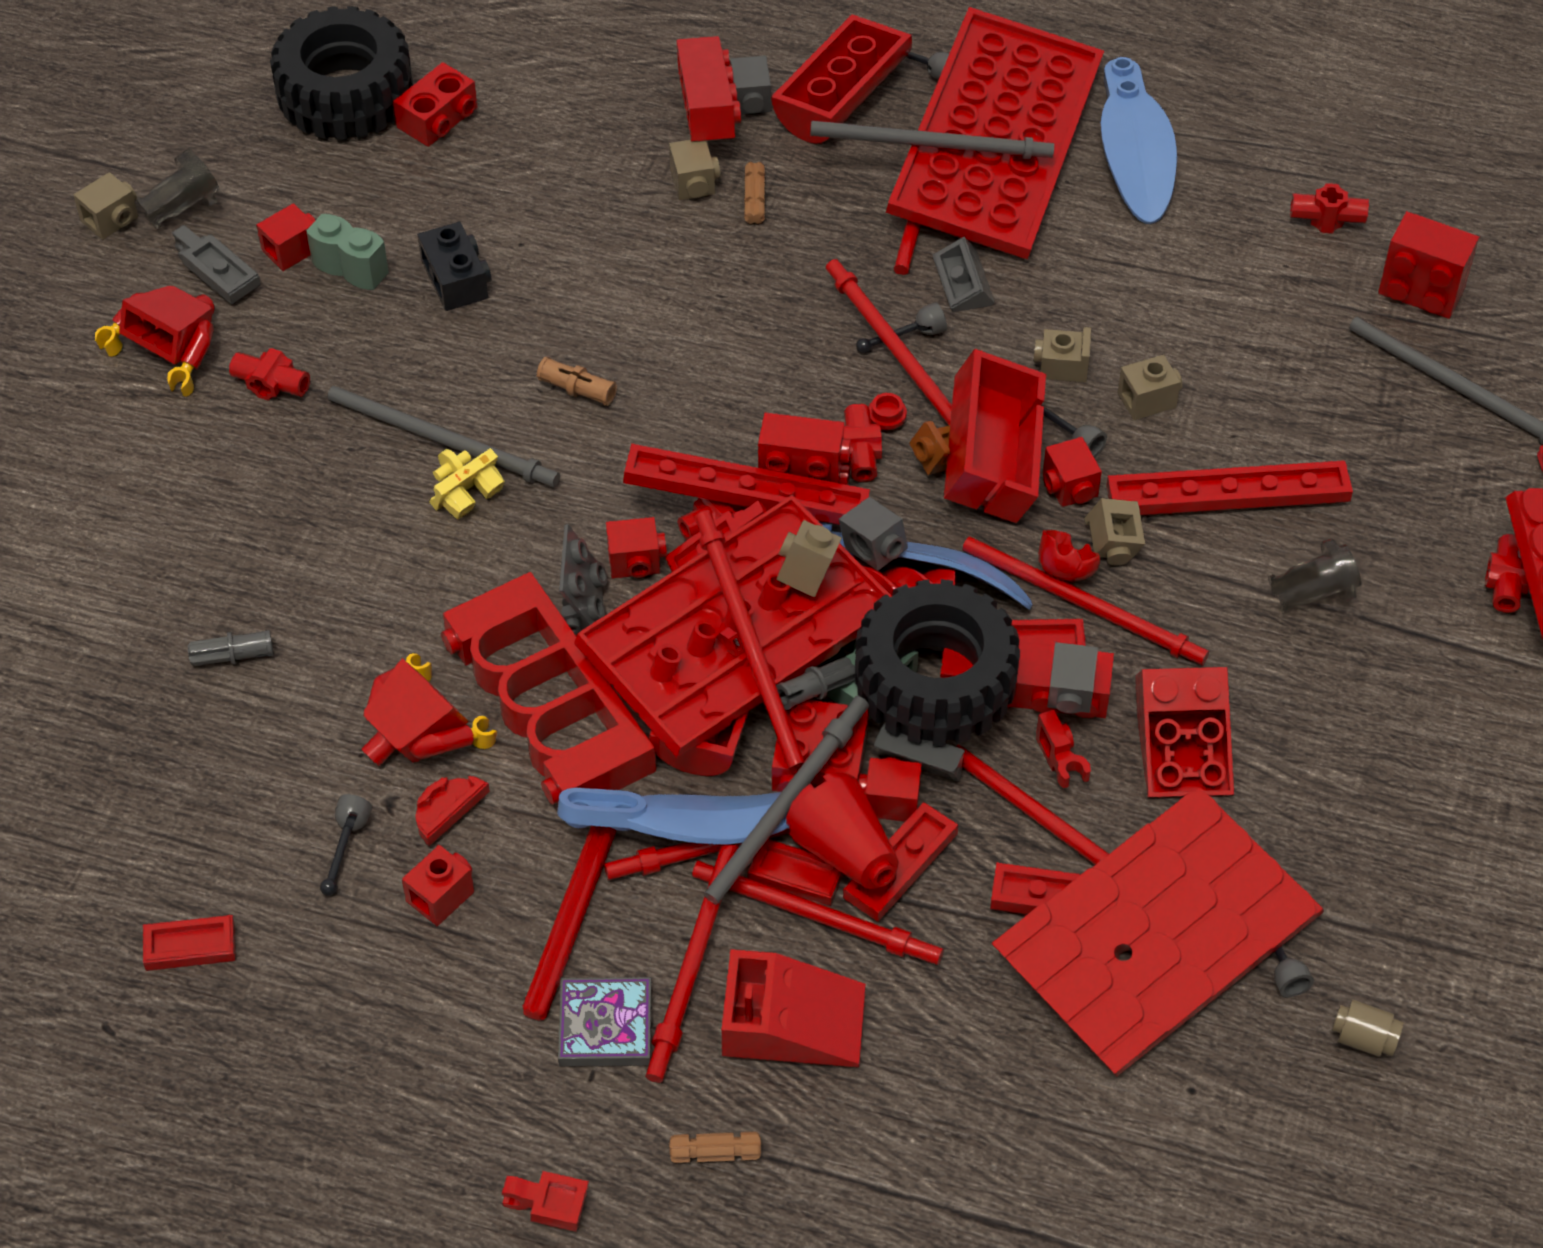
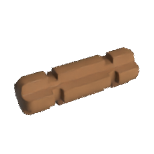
(754, 192)
(715, 1147)

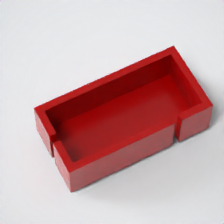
(995, 436)

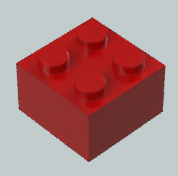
(1428, 264)

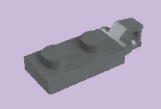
(215, 264)

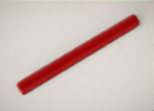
(568, 922)

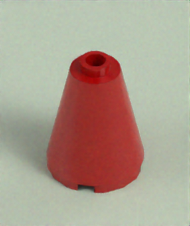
(843, 830)

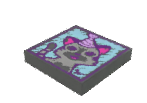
(605, 1021)

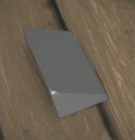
(963, 276)
(939, 760)

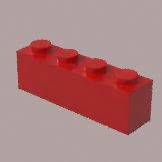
(707, 88)
(1035, 677)

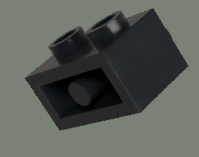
(454, 265)

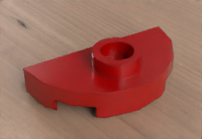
(446, 803)

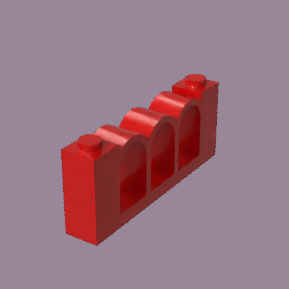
(511, 614)

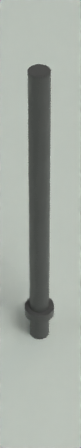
(933, 139)
(1448, 377)
(531, 470)

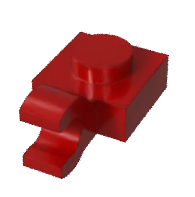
(1055, 742)
(554, 1200)

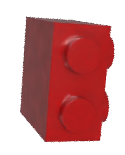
(804, 447)
(808, 723)

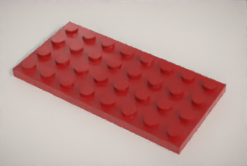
(996, 85)

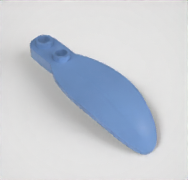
(1137, 142)
(962, 563)
(668, 816)

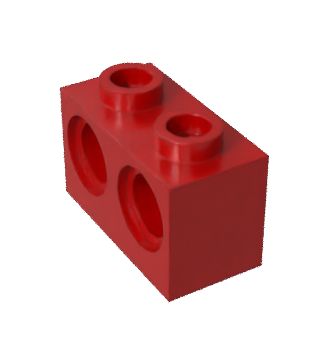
(435, 104)

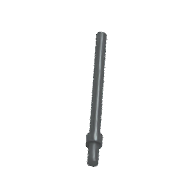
(835, 736)

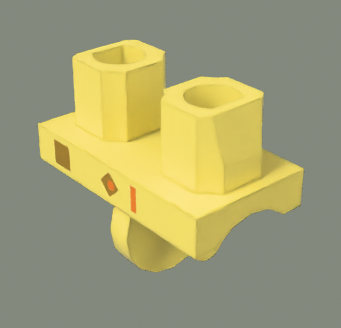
(453, 490)

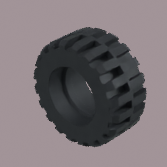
(332, 43)
(937, 618)

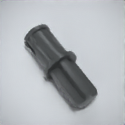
(230, 648)
(816, 682)

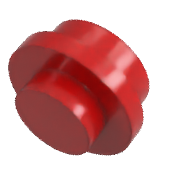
(887, 411)

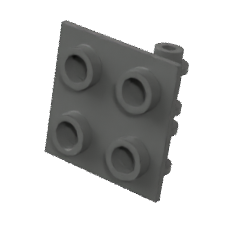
(580, 583)

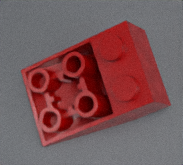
(1185, 731)
(790, 1011)

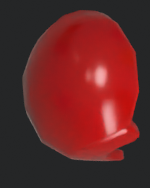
(1064, 561)

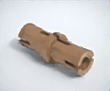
(576, 381)

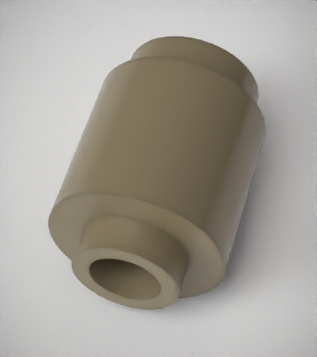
(1367, 1028)

